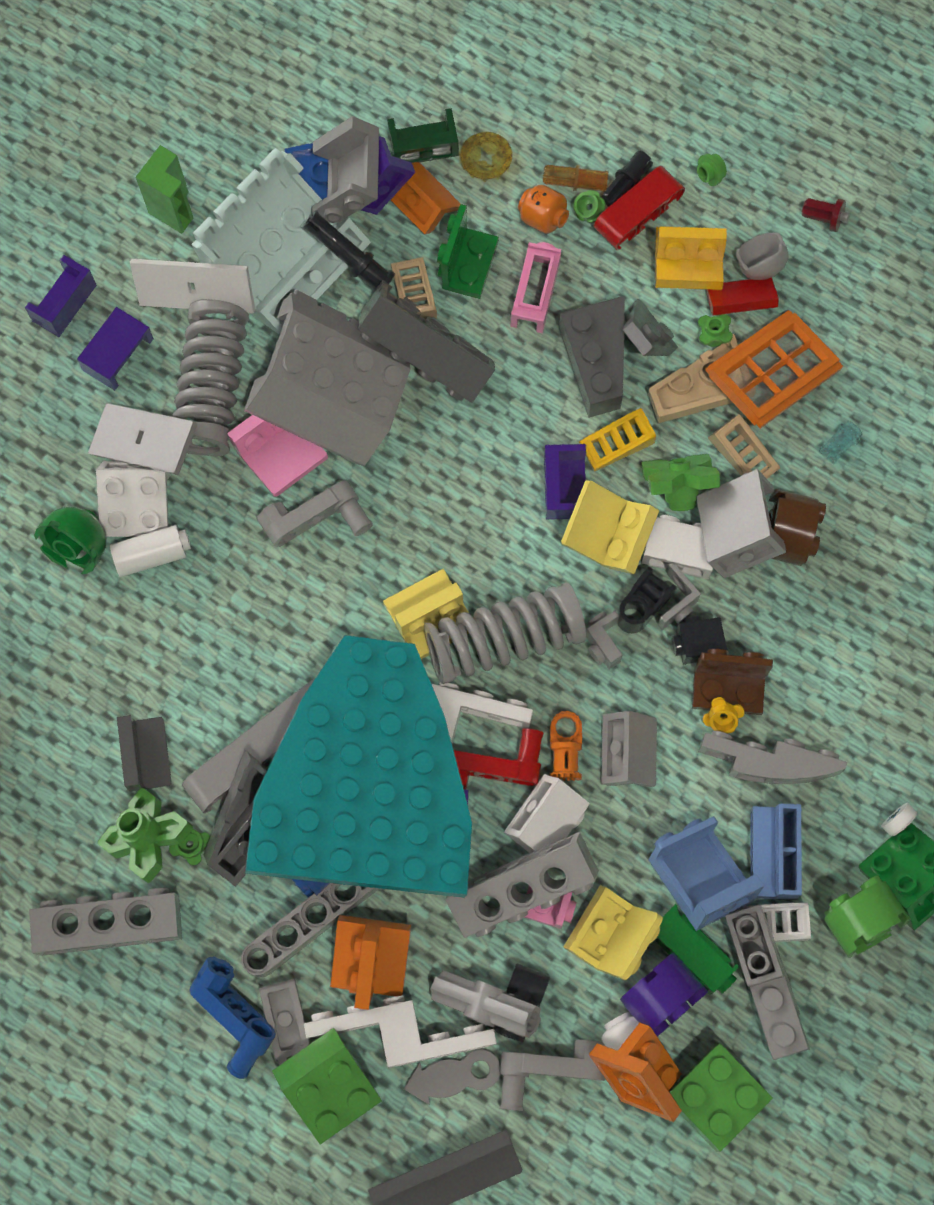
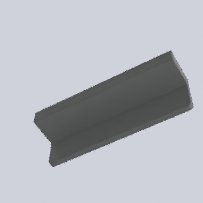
(452, 1175)

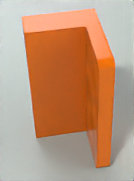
(424, 199)

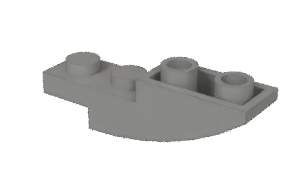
(785, 765)
(768, 982)

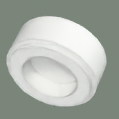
(899, 819)

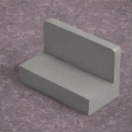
(629, 749)

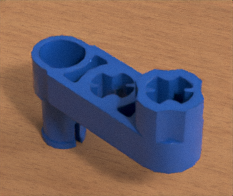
(213, 992)

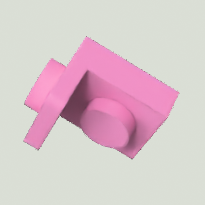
(554, 915)

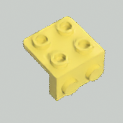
(613, 934)

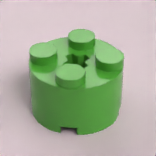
(865, 917)

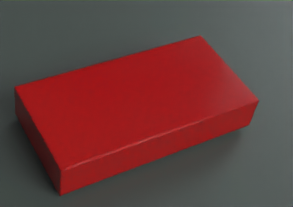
(743, 296)

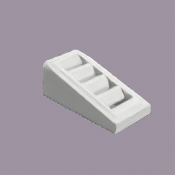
(803, 920)

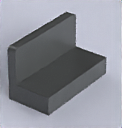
(144, 753)

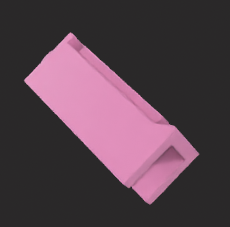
(542, 253)

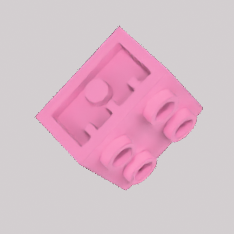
(274, 453)

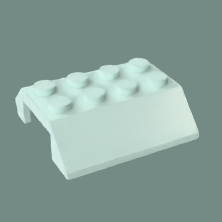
(268, 236)

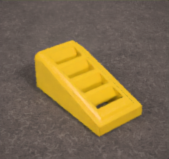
(624, 423)

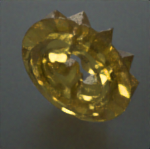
(491, 144)

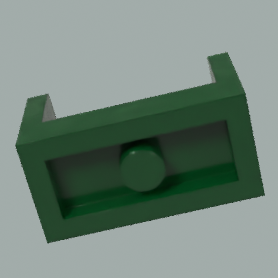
(425, 141)

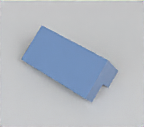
(777, 850)

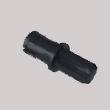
(627, 177)

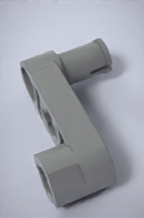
(284, 525)
(519, 1065)

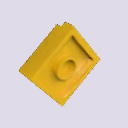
(689, 257)

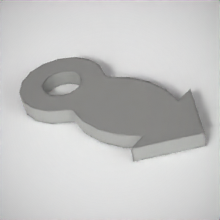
(452, 1076)

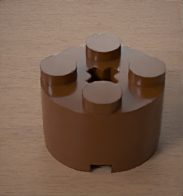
(796, 522)

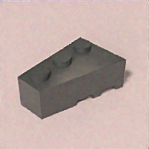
(596, 353)
(230, 837)

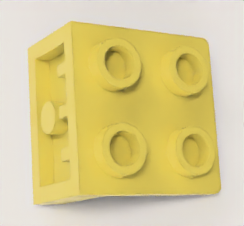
(609, 528)

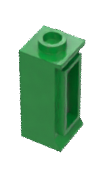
(696, 951)

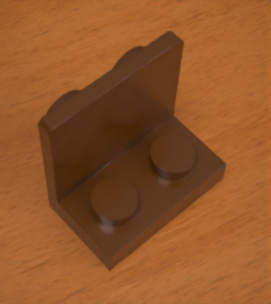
(731, 677)

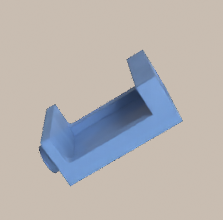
(702, 874)

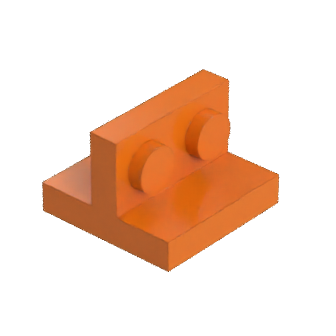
(370, 958)
(640, 1072)

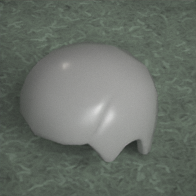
(768, 250)

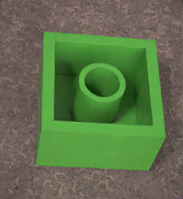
(326, 1086)
(719, 1097)

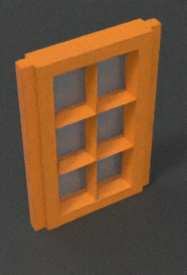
(774, 368)

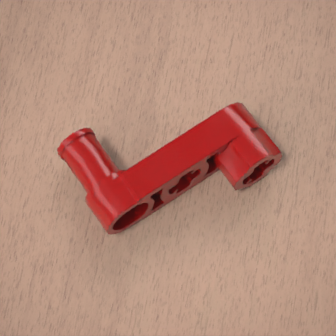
(522, 771)

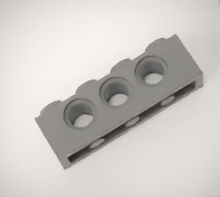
(567, 854)
(47, 922)

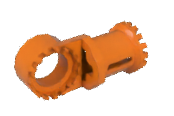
(566, 746)

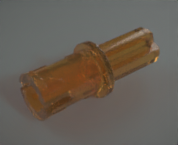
(575, 177)

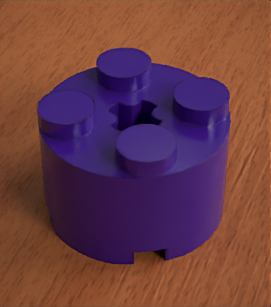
(664, 994)

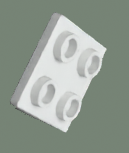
(131, 499)

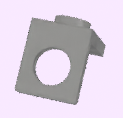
(684, 607)

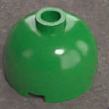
(68, 533)

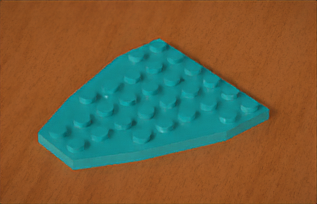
(365, 781)

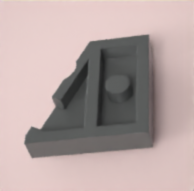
(647, 333)

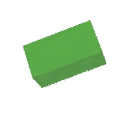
(165, 189)

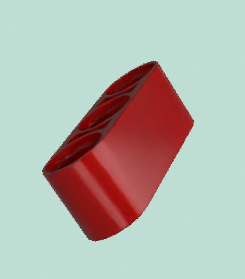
(637, 206)

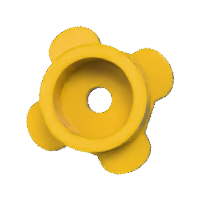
(723, 724)

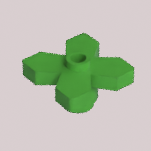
(681, 479)
(142, 833)

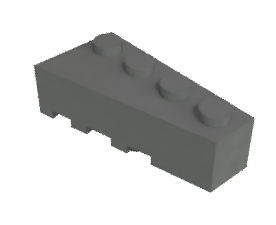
(424, 344)

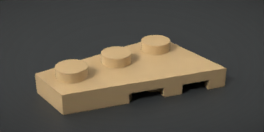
(689, 388)

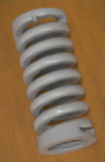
(215, 379)
(439, 644)

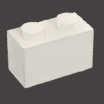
(677, 544)
(547, 815)

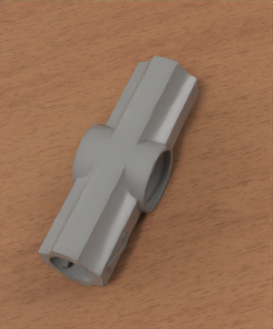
(486, 1004)

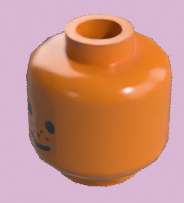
(543, 209)

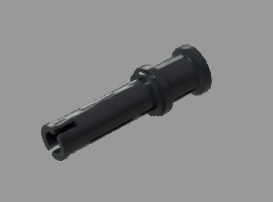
(360, 262)

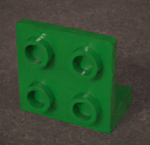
(465, 257)
(908, 869)

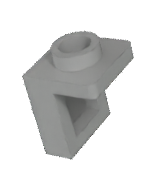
(603, 648)

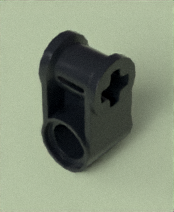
(647, 597)

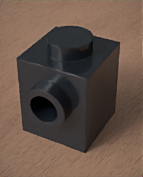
(697, 637)

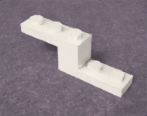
(480, 705)
(400, 1032)

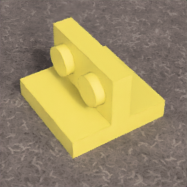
(423, 603)

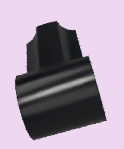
(527, 986)

